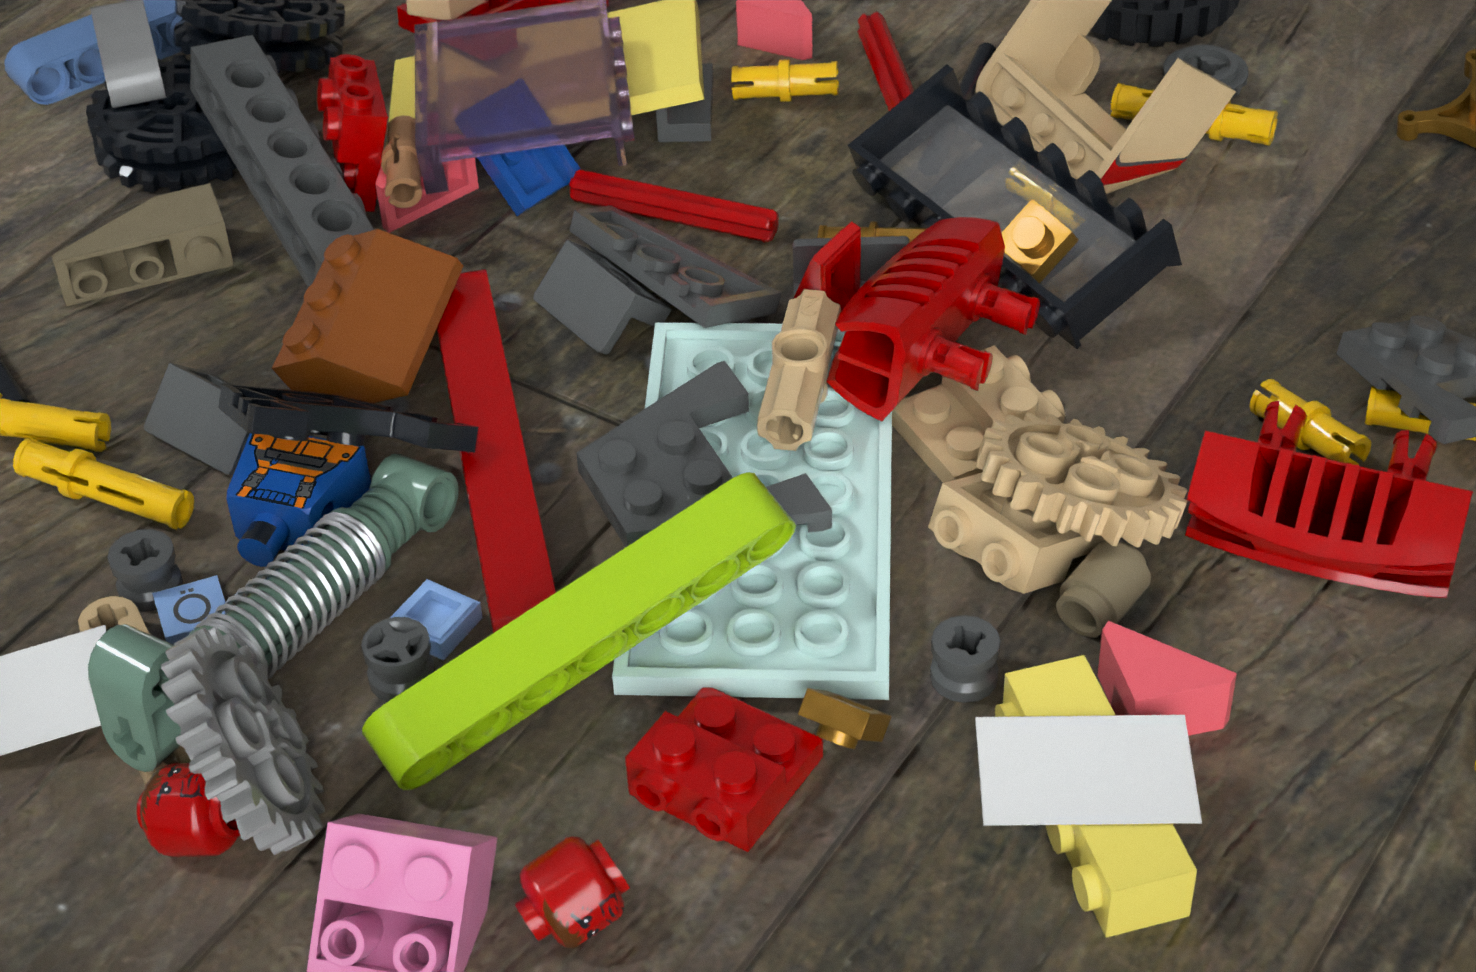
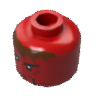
(180, 817)
(571, 892)

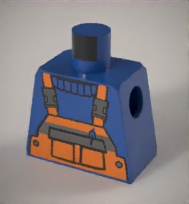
(287, 488)

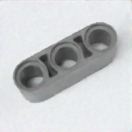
(127, 53)

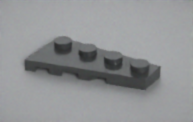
(674, 270)

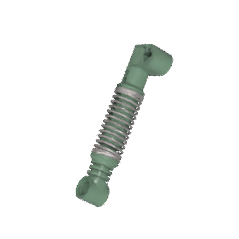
(345, 551)

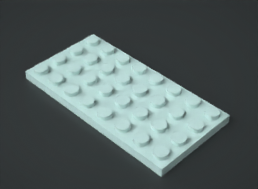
(821, 601)

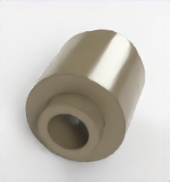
(1103, 588)

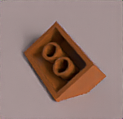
(367, 317)

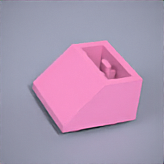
(399, 896)

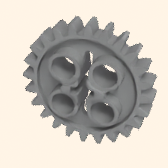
(243, 740)

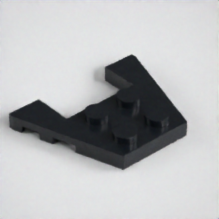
(342, 419)

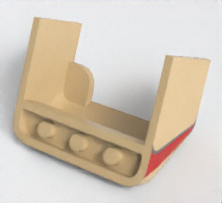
(1043, 80)

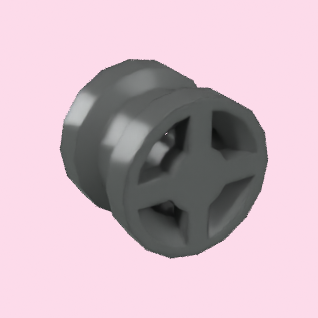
(143, 566)
(396, 656)
(964, 658)

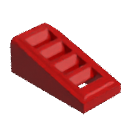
(836, 267)

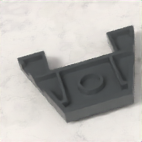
(1425, 366)
(665, 463)

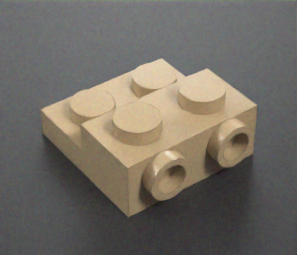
(951, 419)
(1002, 539)

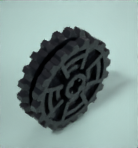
(291, 31)
(161, 139)

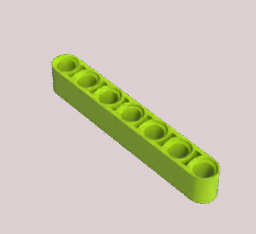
(577, 631)

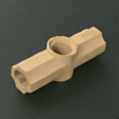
(799, 370)

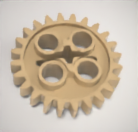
(1081, 479)

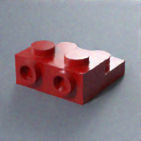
(354, 122)
(721, 766)

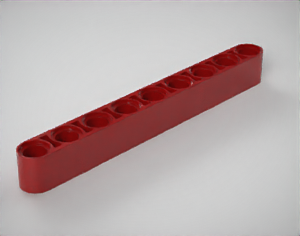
(498, 472)

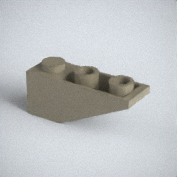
(147, 246)

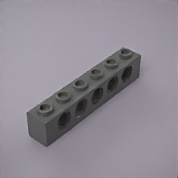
(275, 150)

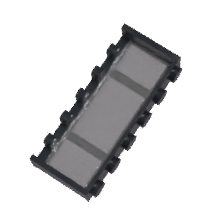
(954, 160)

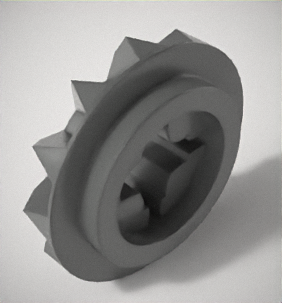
(1215, 62)

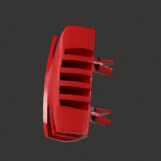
(917, 308)
(1328, 514)

